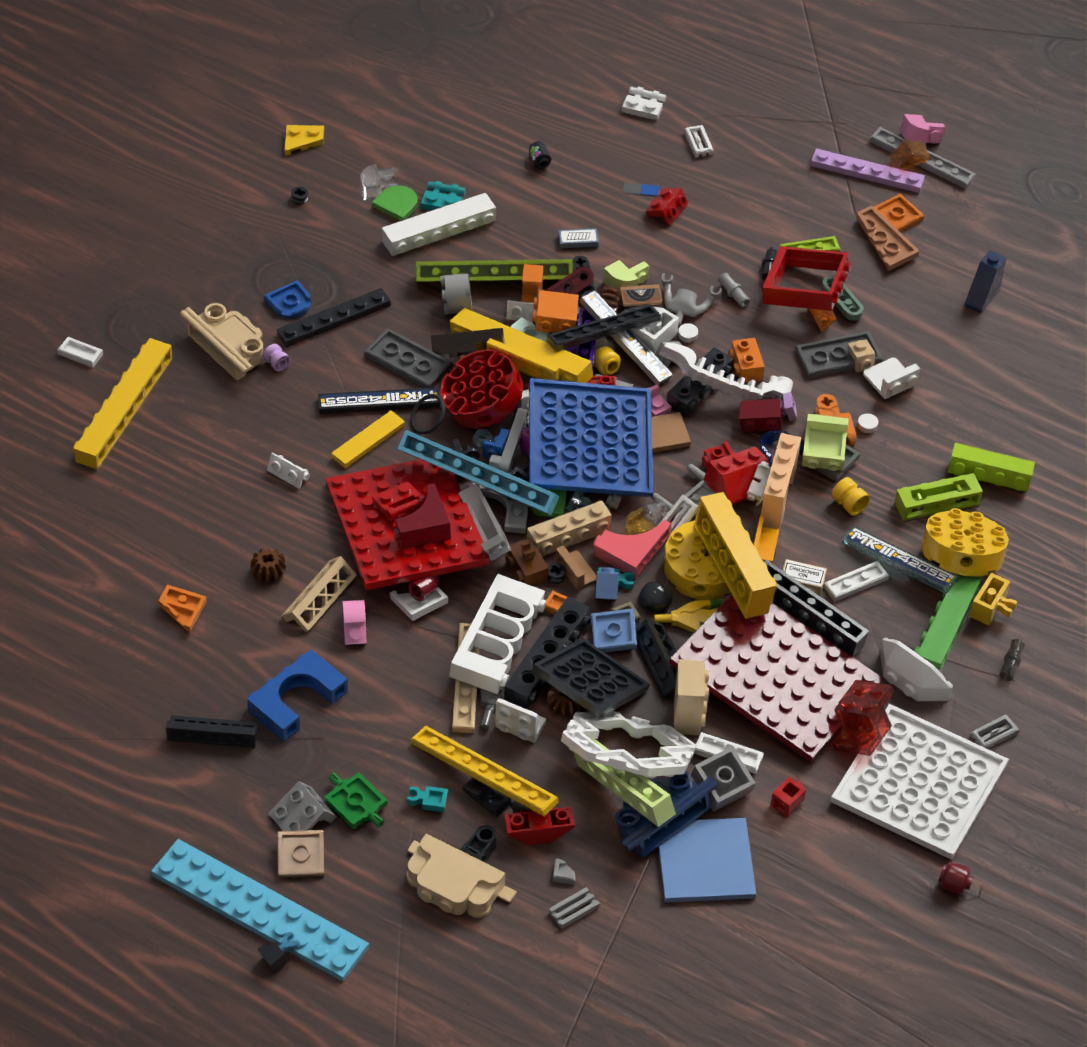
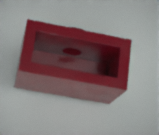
(761, 415)

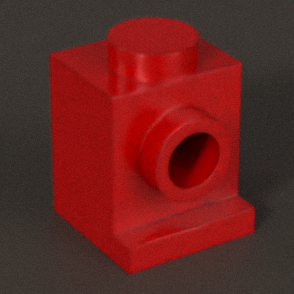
(716, 453)
(788, 796)

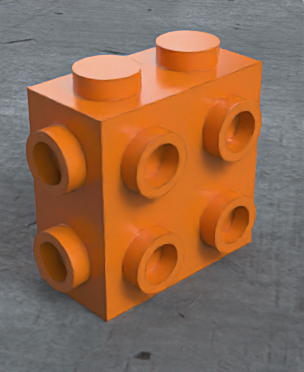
(554, 311)

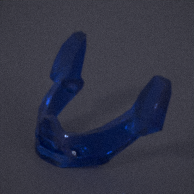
(769, 438)

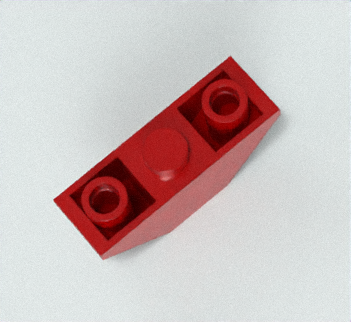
(538, 829)

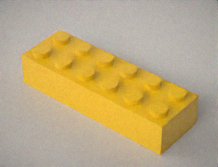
(735, 555)

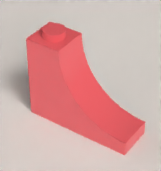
(631, 552)

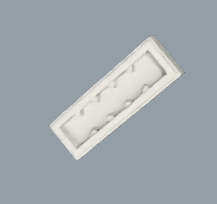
(709, 746)

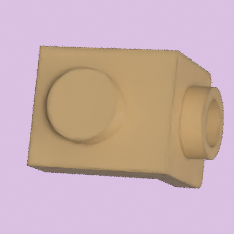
(862, 354)

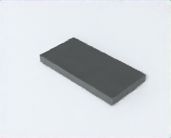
(832, 354)
(408, 359)

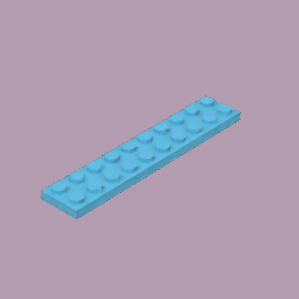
(260, 909)

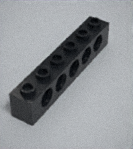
(817, 612)
(560, 632)

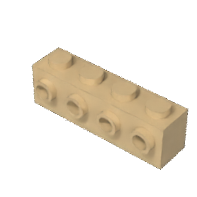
(570, 528)

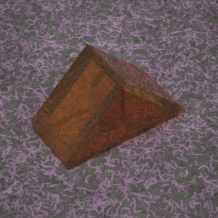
(909, 154)

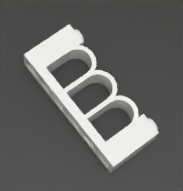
(490, 673)

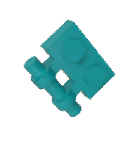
(435, 199)

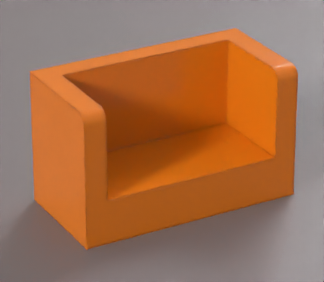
(532, 282)

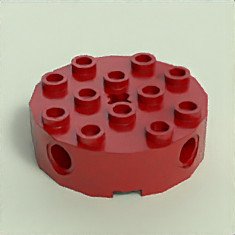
(482, 389)

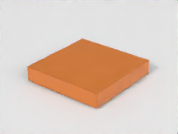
(900, 212)

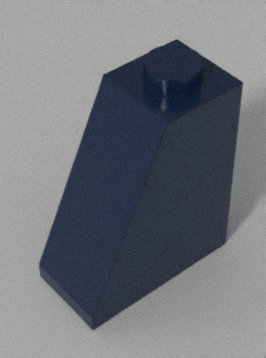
(986, 281)

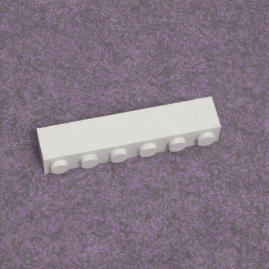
(438, 224)

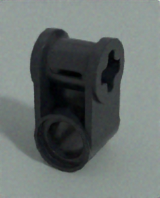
(478, 847)

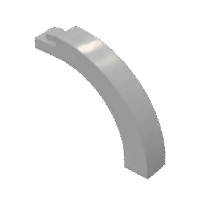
(493, 537)

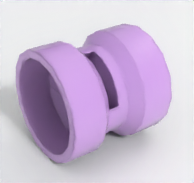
(278, 359)

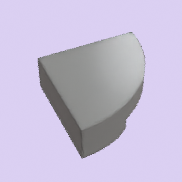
(563, 873)

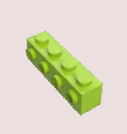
(991, 467)

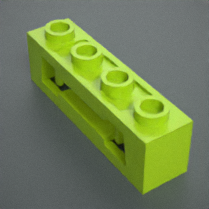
(938, 496)

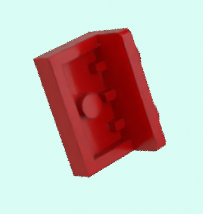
(668, 204)

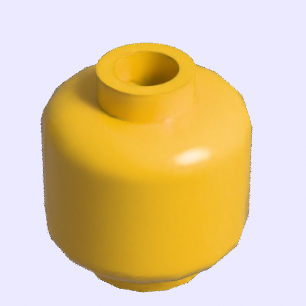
(606, 360)

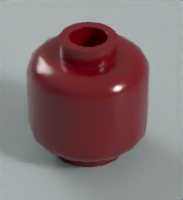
(955, 878)

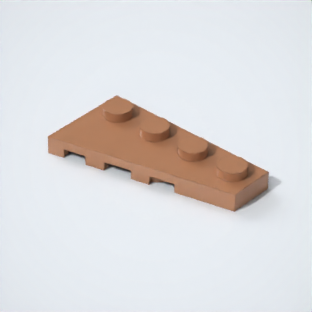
(886, 239)

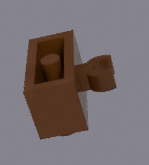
(527, 563)

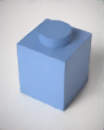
(607, 583)

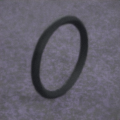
(424, 432)

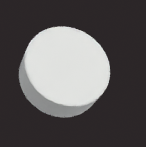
(688, 333)
(867, 423)

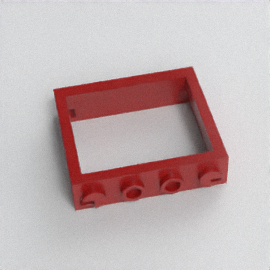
(805, 259)

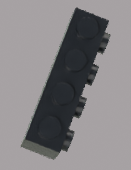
(688, 394)

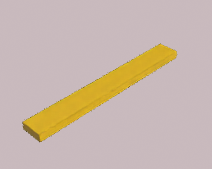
(485, 770)

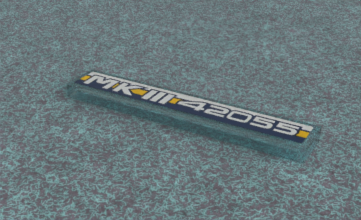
(900, 559)

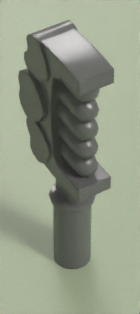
(488, 700)

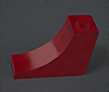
(424, 525)

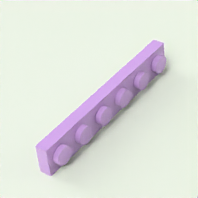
(867, 170)

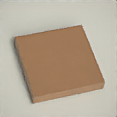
(669, 432)
(300, 853)

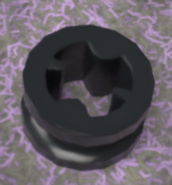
(295, 198)
(559, 569)

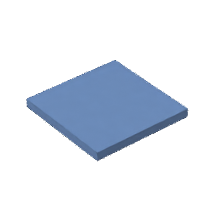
(708, 862)

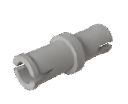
(734, 290)

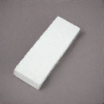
(856, 581)

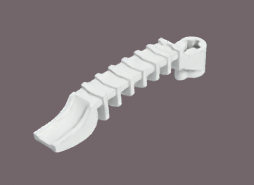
(686, 358)

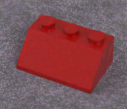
(734, 473)

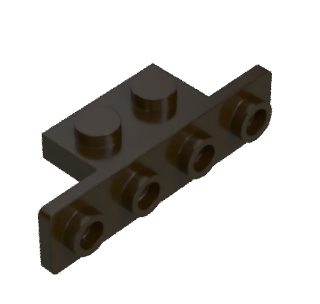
(465, 341)

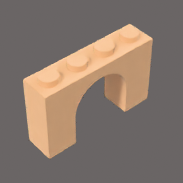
(780, 476)

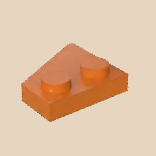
(182, 605)

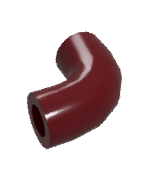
(423, 587)

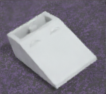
(659, 331)

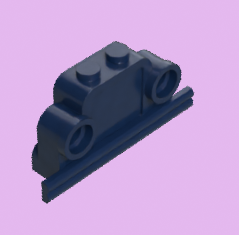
(688, 801)

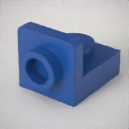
(497, 446)

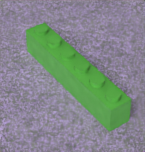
(948, 620)

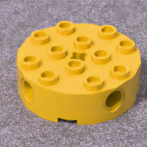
(964, 542)
(691, 566)

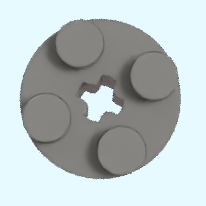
(456, 293)

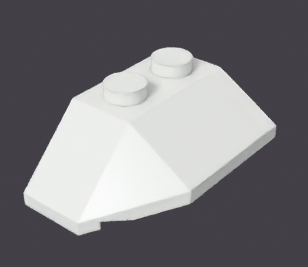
(912, 673)

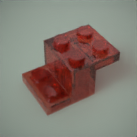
(863, 717)

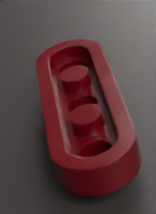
(574, 281)

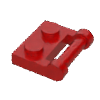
(398, 500)

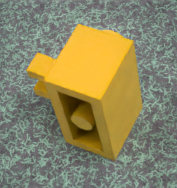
(992, 599)

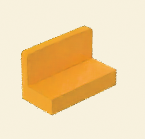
(766, 541)

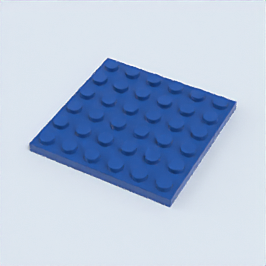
(590, 437)

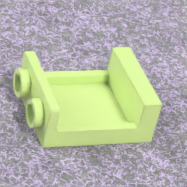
(825, 442)

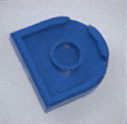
(289, 301)

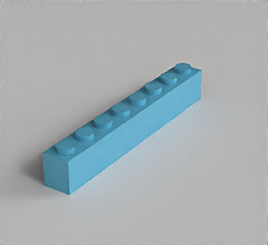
(478, 472)

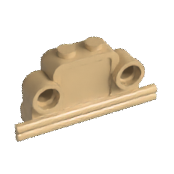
(226, 338)
(455, 878)

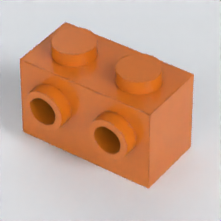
(747, 359)

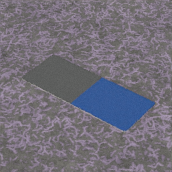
(641, 189)

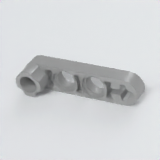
(512, 445)

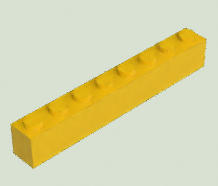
(571, 366)
(122, 403)

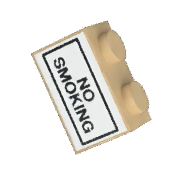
(808, 575)

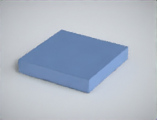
(614, 630)

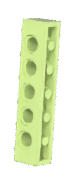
(633, 789)

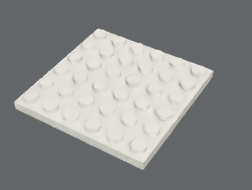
(921, 783)

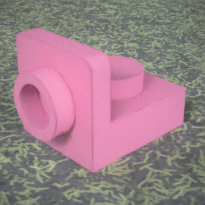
(659, 405)

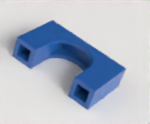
(308, 671)

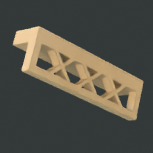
(313, 590)

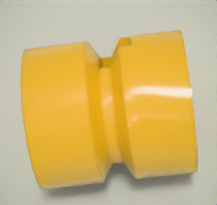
(852, 498)

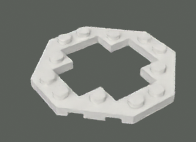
(672, 760)

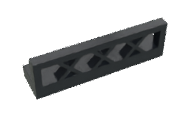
(657, 651)
(212, 731)

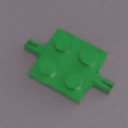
(355, 800)

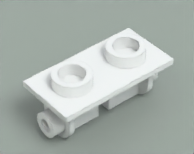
(516, 310)
(287, 470)
(756, 489)

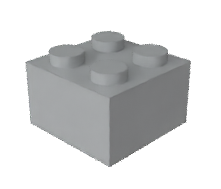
(729, 773)

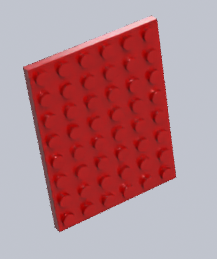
(371, 534)

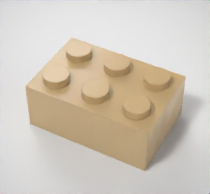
(690, 697)

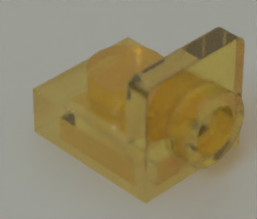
(637, 523)

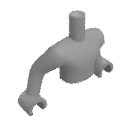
(685, 300)

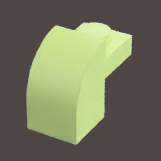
(620, 276)

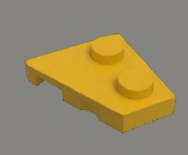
(303, 137)

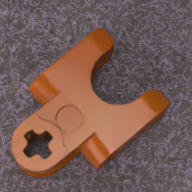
(828, 406)

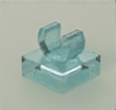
(577, 501)

